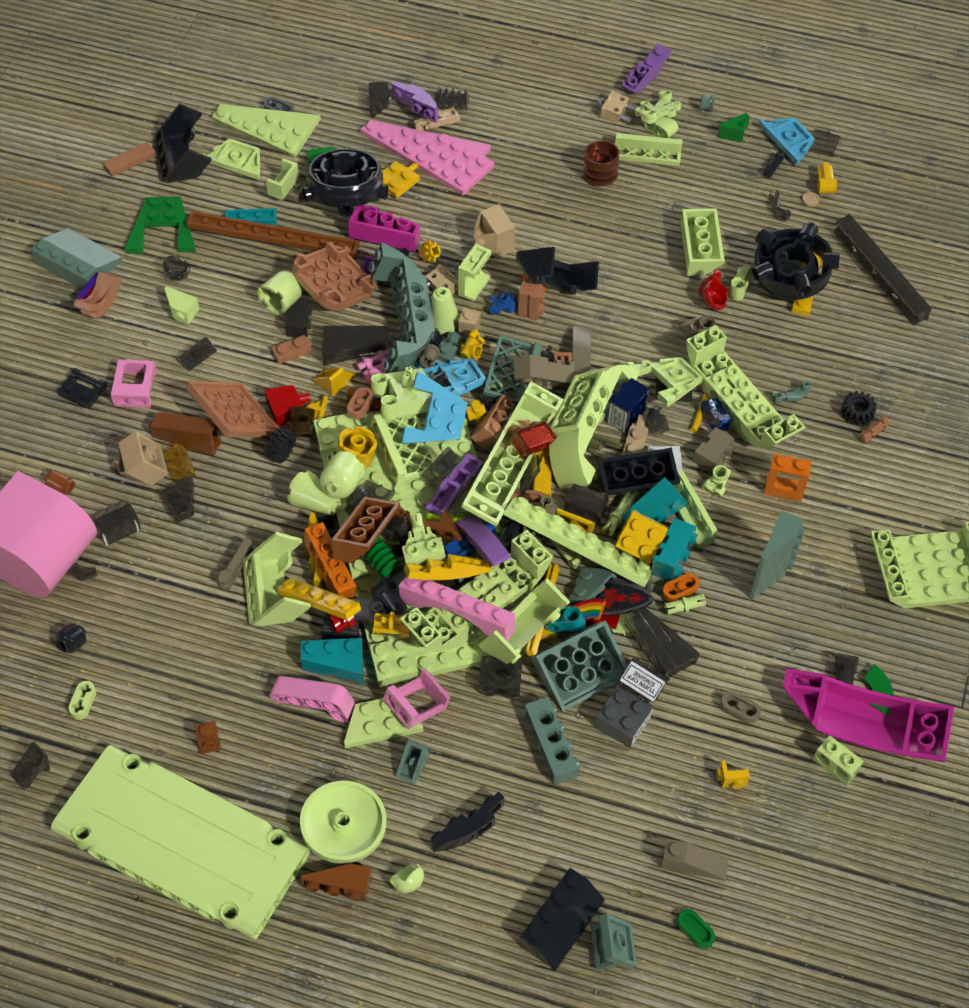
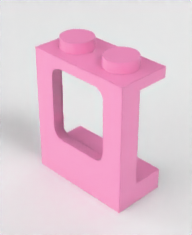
(133, 394)
(404, 710)

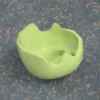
(408, 879)

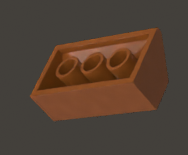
(362, 528)

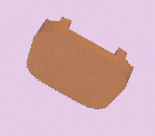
(333, 277)

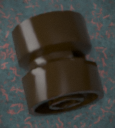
(301, 428)

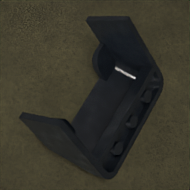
(172, 150)
(542, 268)

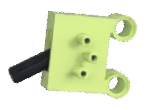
(402, 397)

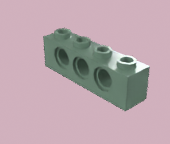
(558, 769)

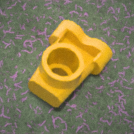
(473, 346)
(475, 411)

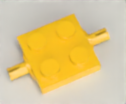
(400, 178)

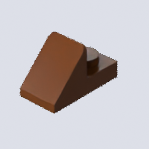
(444, 527)

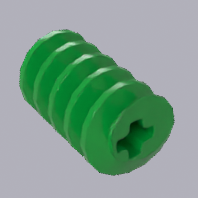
(382, 560)

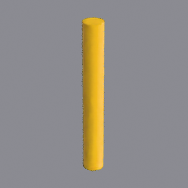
(698, 417)

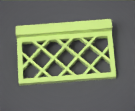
(390, 452)

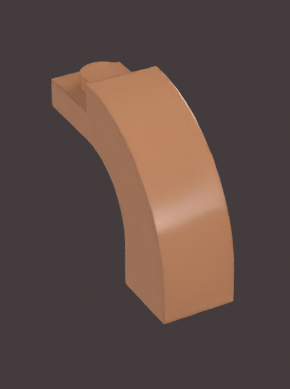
(102, 296)

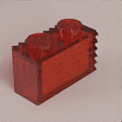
(532, 438)

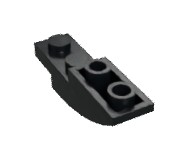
(464, 830)

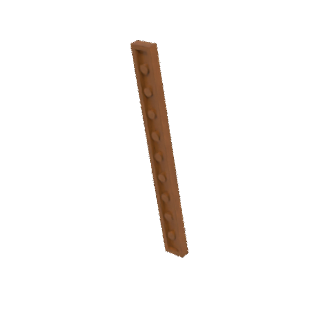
(267, 233)

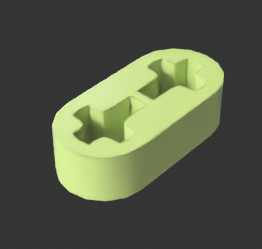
(79, 699)

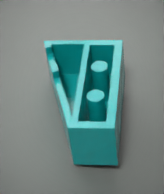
(659, 502)
(674, 550)
(334, 657)

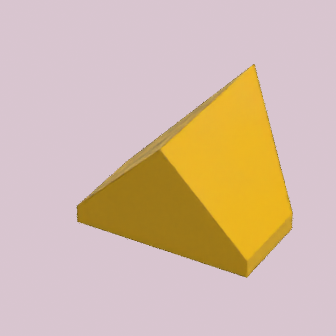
(333, 379)

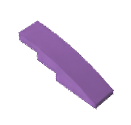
(455, 485)
(483, 540)

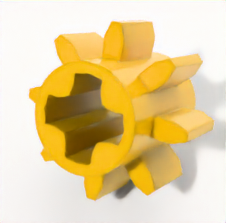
(429, 251)

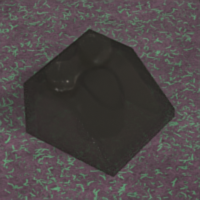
(116, 522)

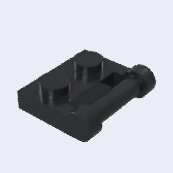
(79, 393)

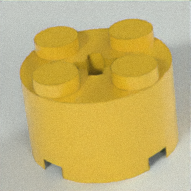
(359, 442)

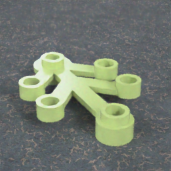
(653, 112)

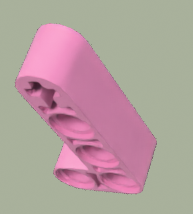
(314, 695)

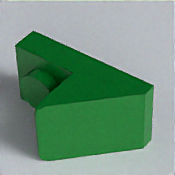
(734, 128)

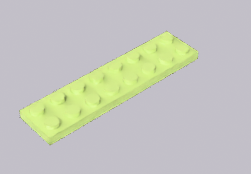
(579, 541)

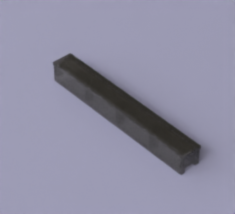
(882, 270)

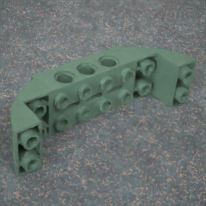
(412, 306)

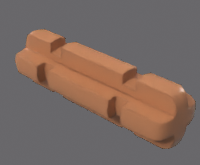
(874, 429)

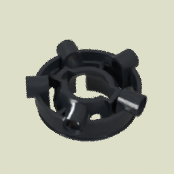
(345, 190)
(800, 246)

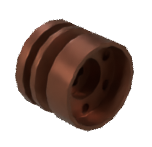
(601, 163)

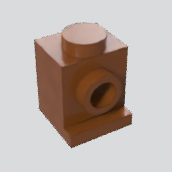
(208, 737)

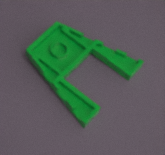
(161, 212)

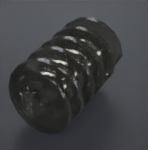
(452, 98)

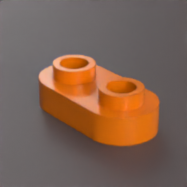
(679, 587)

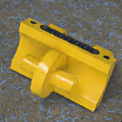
(390, 625)

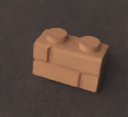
(530, 300)

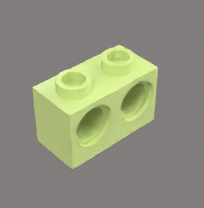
(838, 760)

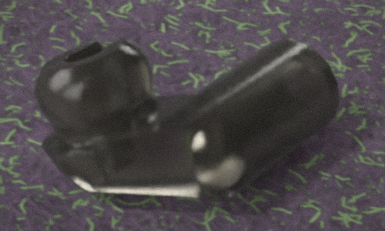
(81, 574)

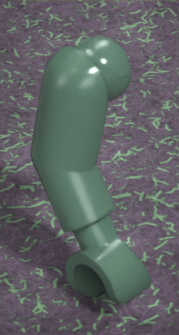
(796, 395)

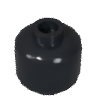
(71, 638)

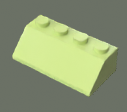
(701, 241)

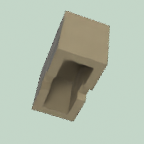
(713, 452)

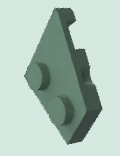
(590, 583)

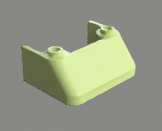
(262, 577)
(530, 616)

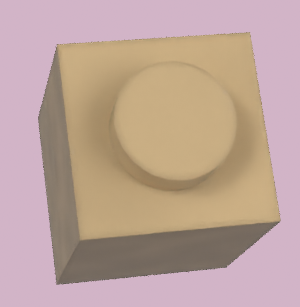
(469, 320)

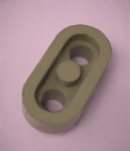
(741, 707)

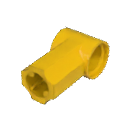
(826, 182)

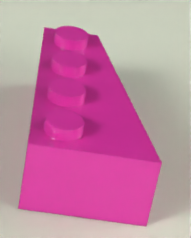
(379, 227)

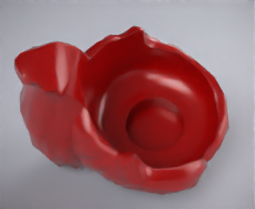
(714, 291)

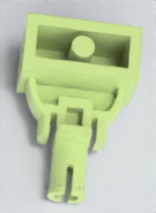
(422, 545)

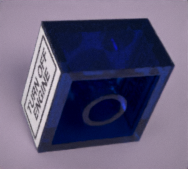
(627, 405)

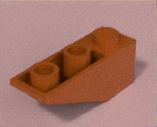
(343, 880)

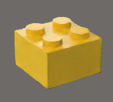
(641, 536)

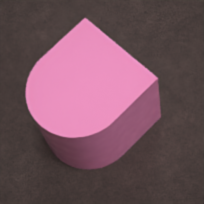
(39, 535)

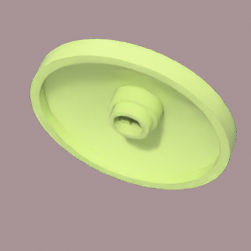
(339, 805)

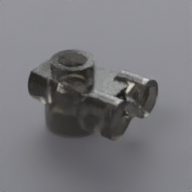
(357, 496)

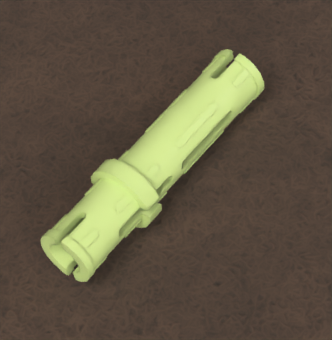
(615, 517)

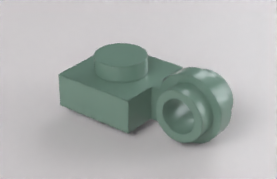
(448, 350)

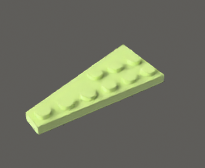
(274, 128)

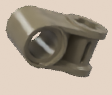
(696, 326)

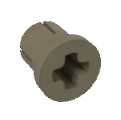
(429, 355)

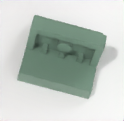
(613, 943)

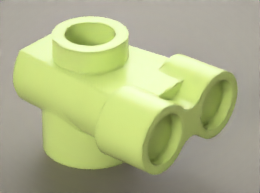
(717, 481)

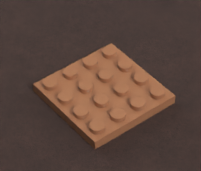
(232, 409)

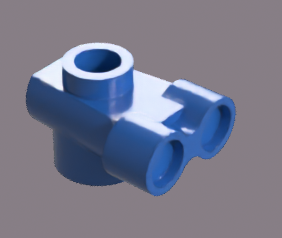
(504, 302)

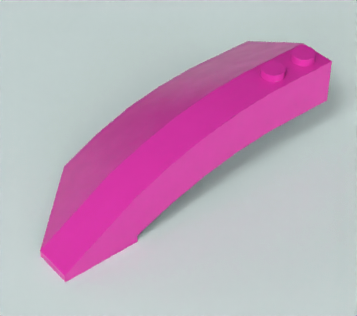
(845, 713)

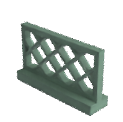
(515, 345)

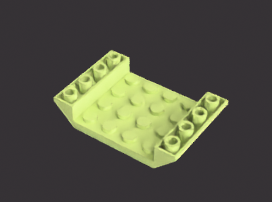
(924, 567)

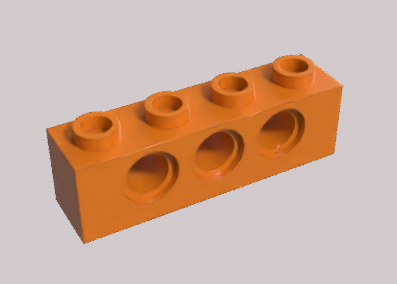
(332, 571)

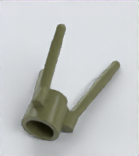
(597, 443)

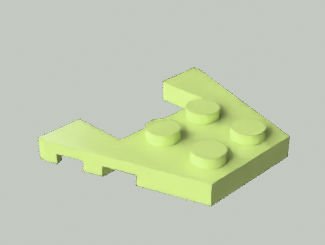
(674, 373)

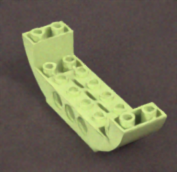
(753, 415)
(578, 420)
(501, 587)

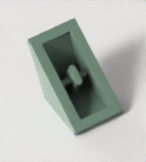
(413, 761)

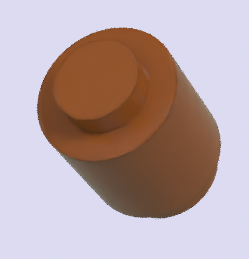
(60, 482)

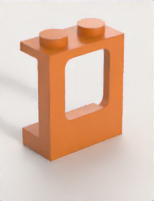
(787, 487)

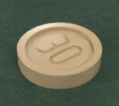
(810, 199)

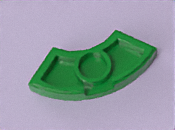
(878, 682)

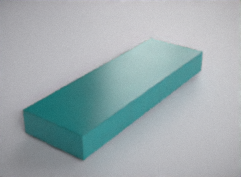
(263, 216)

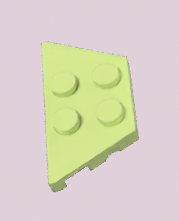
(237, 158)
(375, 722)

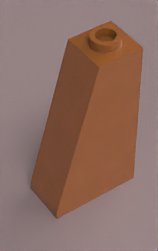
(189, 431)

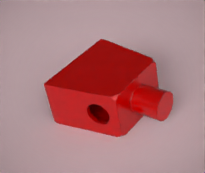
(282, 399)

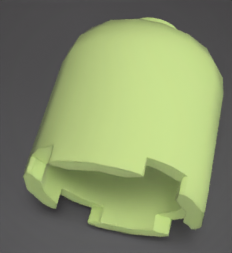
(280, 292)
(341, 475)

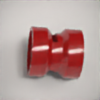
(339, 624)

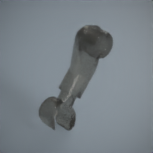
(781, 213)

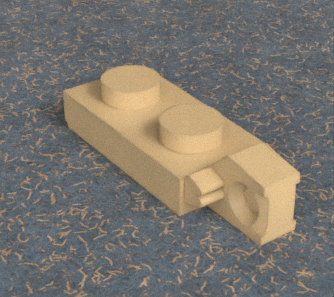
(445, 117)
(636, 437)

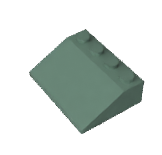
(73, 257)
(779, 552)
(580, 665)

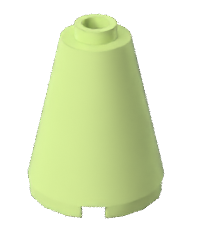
(444, 311)
(309, 495)

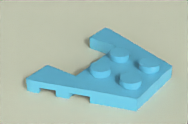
(462, 374)
(444, 414)

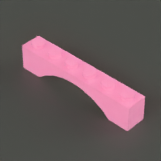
(482, 614)

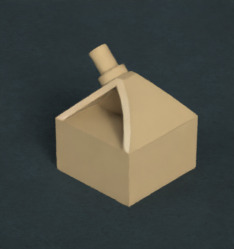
(495, 231)
(140, 459)

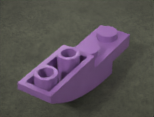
(647, 70)
(417, 98)

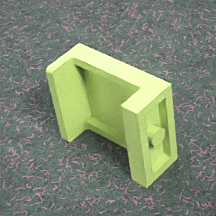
(470, 277)

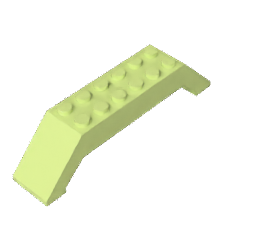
(505, 465)

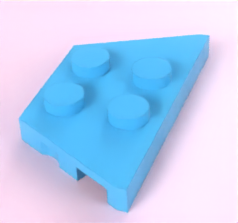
(789, 136)

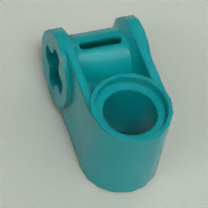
(565, 623)

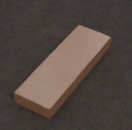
(129, 159)

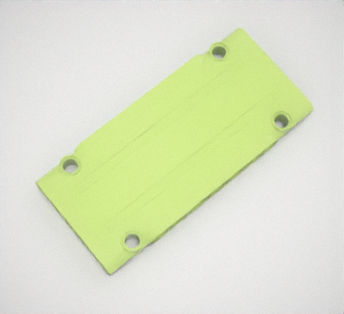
(181, 841)

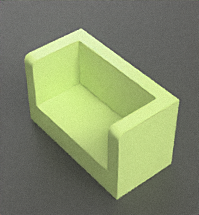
(284, 181)

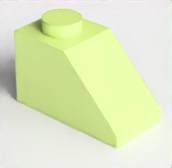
(181, 305)

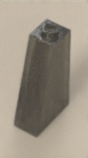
(353, 342)
(660, 643)

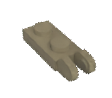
(235, 565)

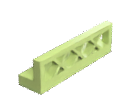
(649, 145)
(695, 513)

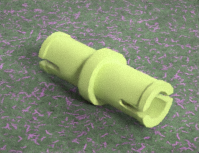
(685, 604)

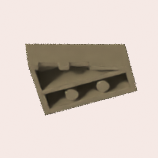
(543, 373)

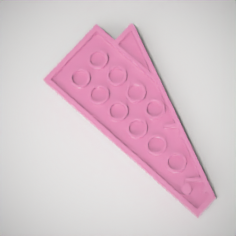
(445, 158)

